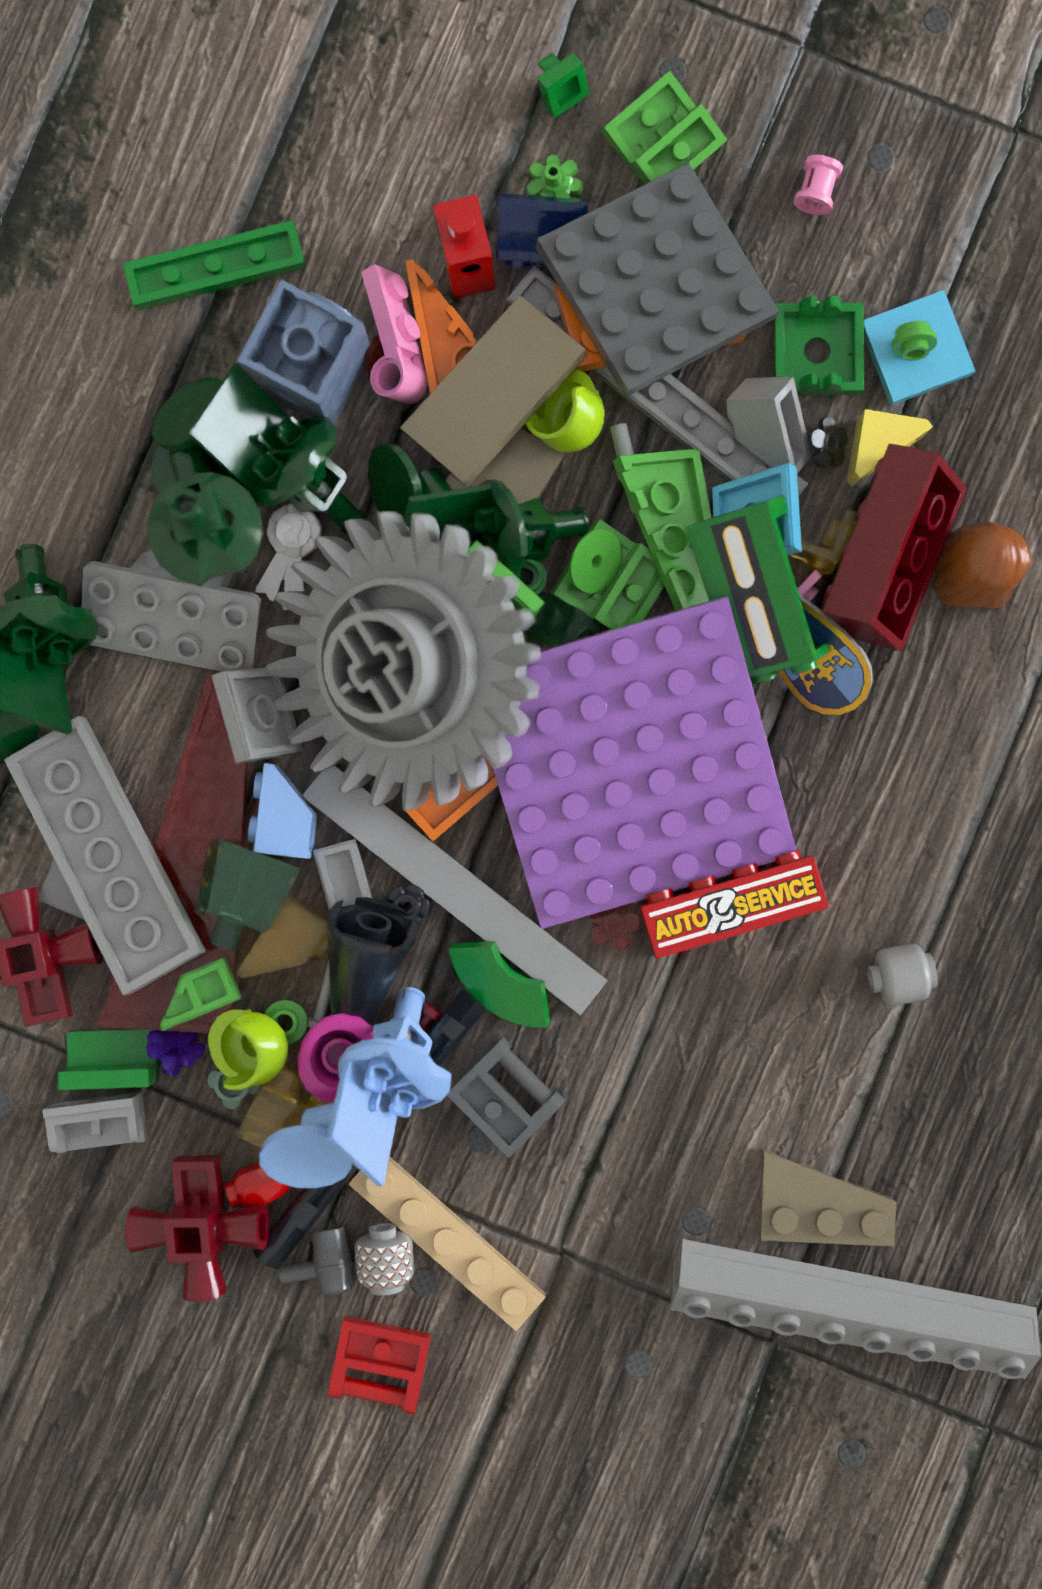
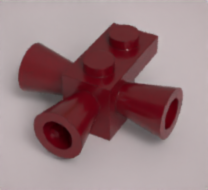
(36, 958)
(198, 1226)

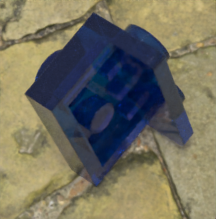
(528, 218)

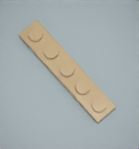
(452, 1243)

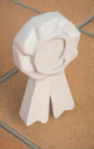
(293, 538)

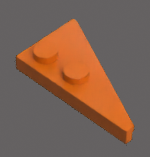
(442, 330)

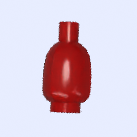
(253, 1187)

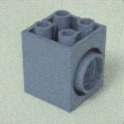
(306, 352)

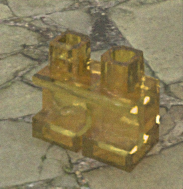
(274, 1107)

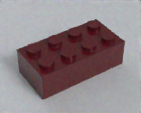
(894, 546)

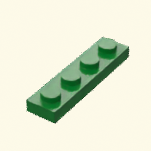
(214, 265)

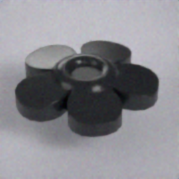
(828, 441)

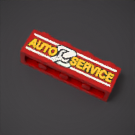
(733, 905)

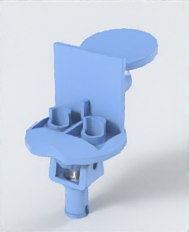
(375, 1086)

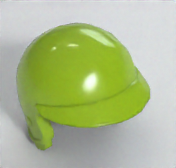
(570, 416)
(247, 1048)

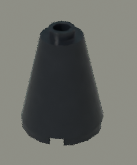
(365, 953)

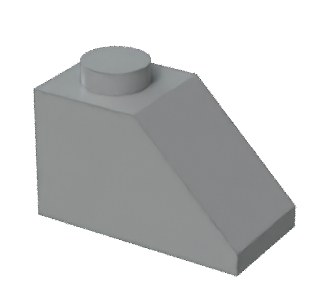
(770, 420)

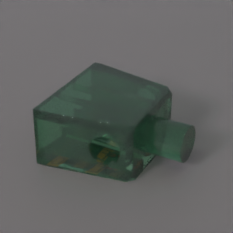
(242, 890)

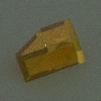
(290, 941)

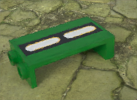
(747, 562)

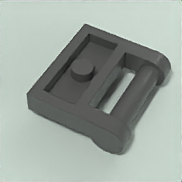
(493, 1106)

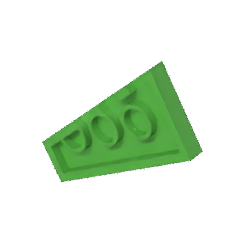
(666, 497)

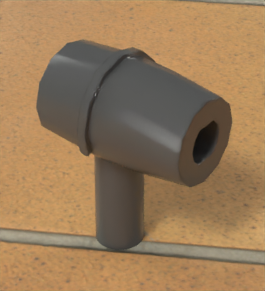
(330, 1266)

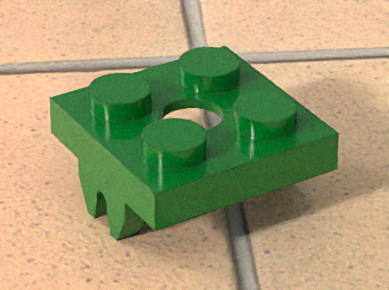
(836, 324)

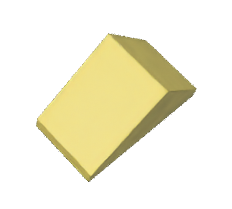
(874, 433)

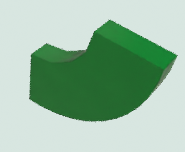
(498, 986)

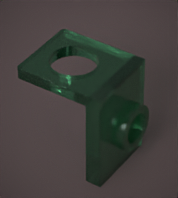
(560, 622)

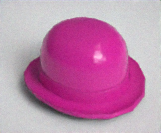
(324, 1047)

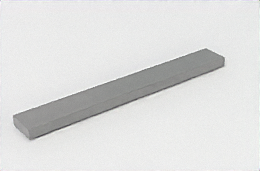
(664, 401)
(457, 890)

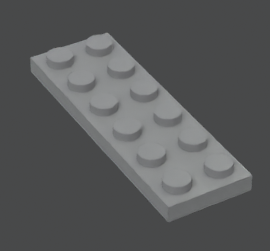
(105, 856)

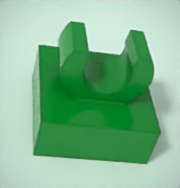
(562, 83)

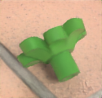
(554, 179)

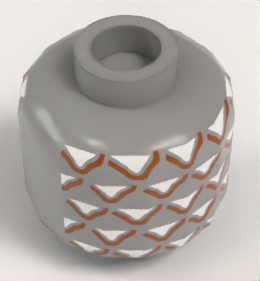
(384, 1259)

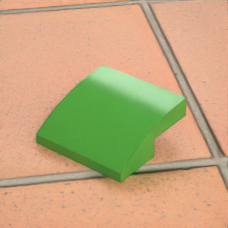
(663, 131)
(627, 596)

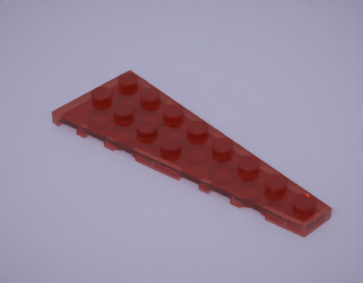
(203, 806)

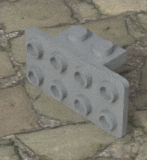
(170, 620)

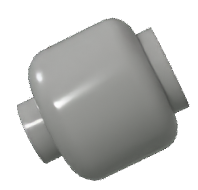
(903, 974)

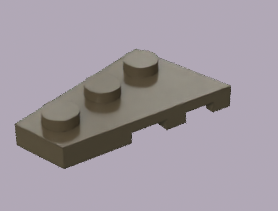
(820, 1208)

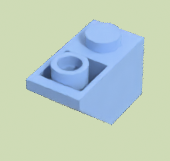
(284, 817)

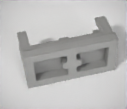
(95, 1122)

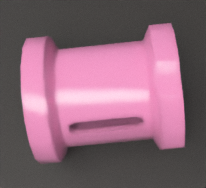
(818, 185)

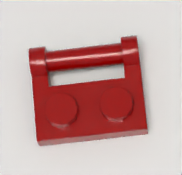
(382, 1351)

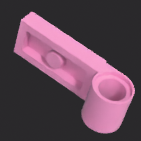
(398, 338)

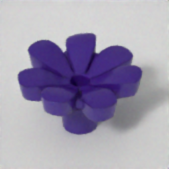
(174, 1049)

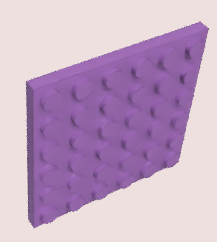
(641, 766)

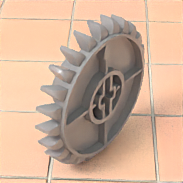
(407, 659)

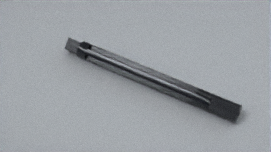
(313, 1201)

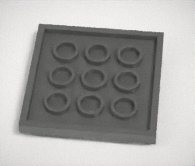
(656, 279)

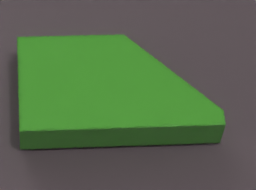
(201, 992)

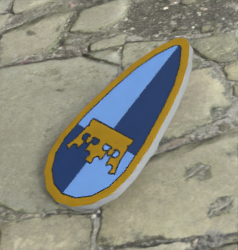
(842, 674)

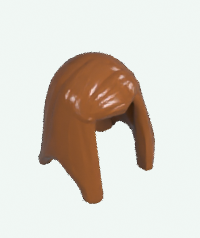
(981, 566)

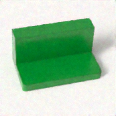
(107, 1060)

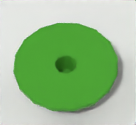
(595, 560)

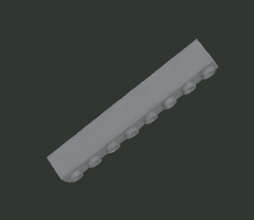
(855, 1309)

